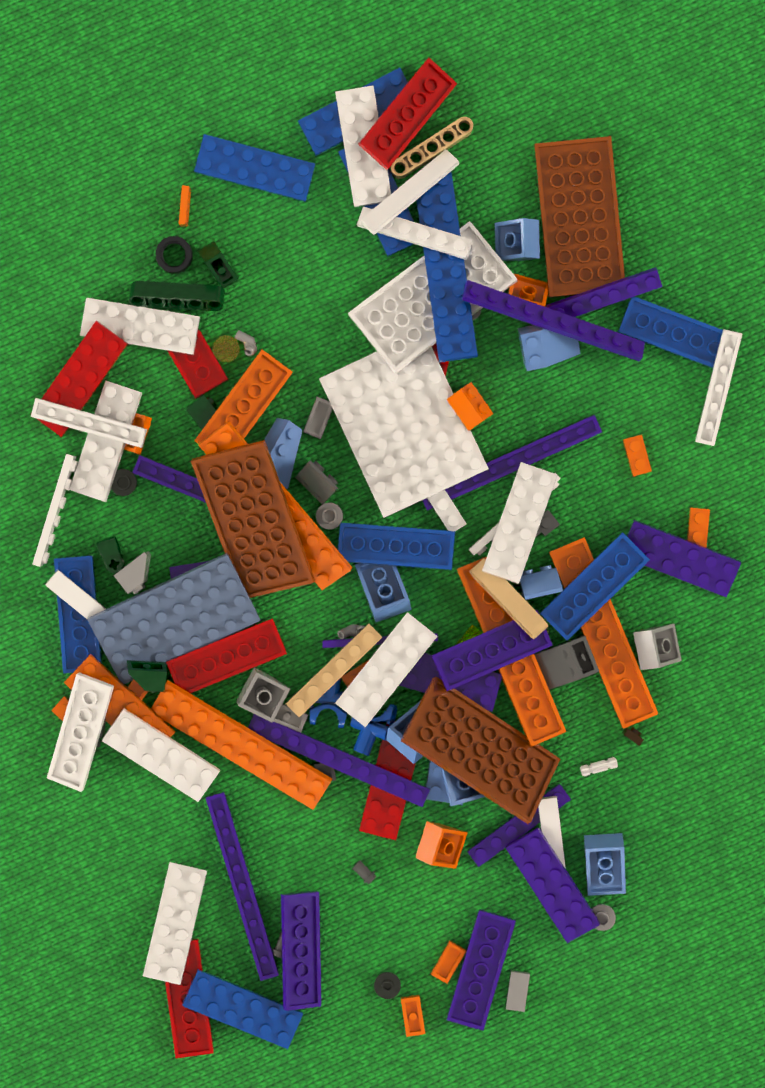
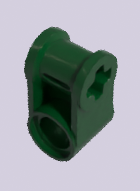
(110, 551)

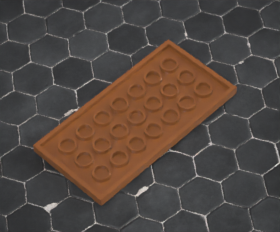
(579, 214)
(253, 518)
(480, 750)

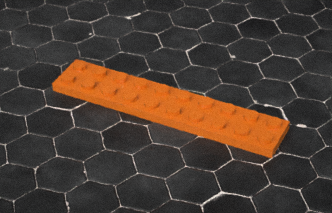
(323, 557)
(608, 644)
(521, 678)
(241, 745)

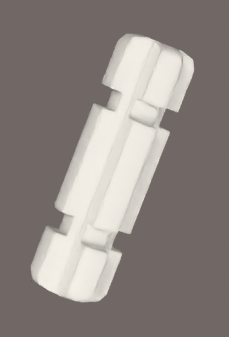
(598, 766)

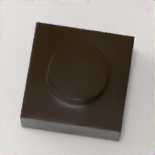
(633, 735)

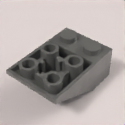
(316, 482)
(567, 662)

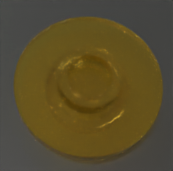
(226, 348)

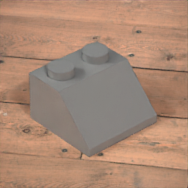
(135, 574)
(657, 646)
(262, 695)

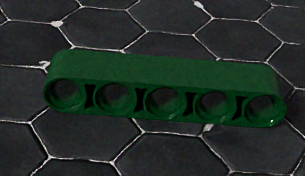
(176, 296)

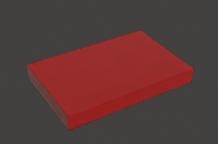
(199, 370)

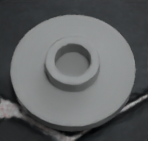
(329, 515)
(605, 915)

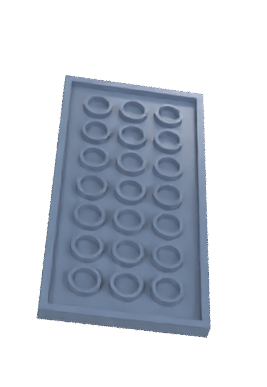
(175, 616)

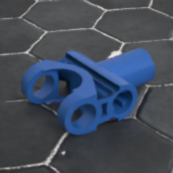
(328, 701)
(374, 729)

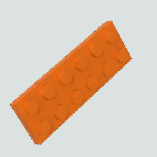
(249, 396)
(121, 696)

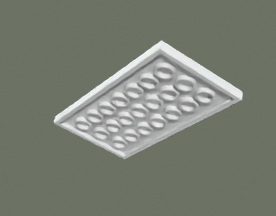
(400, 313)

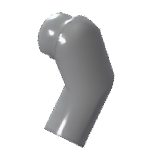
(248, 341)
(351, 630)

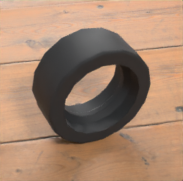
(188, 253)

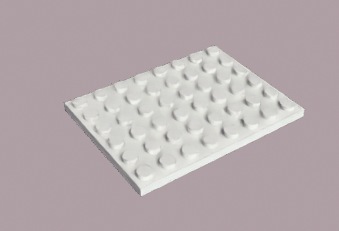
(402, 429)

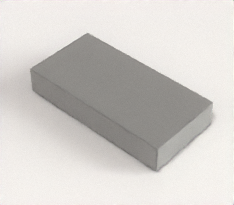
(318, 418)
(517, 991)

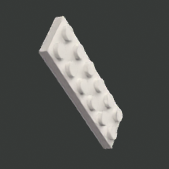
(357, 115)
(143, 325)
(102, 455)
(519, 523)
(386, 669)
(80, 731)
(160, 755)
(175, 923)

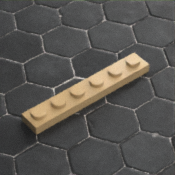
(334, 670)

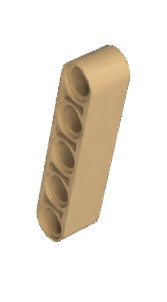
(436, 139)
(510, 601)

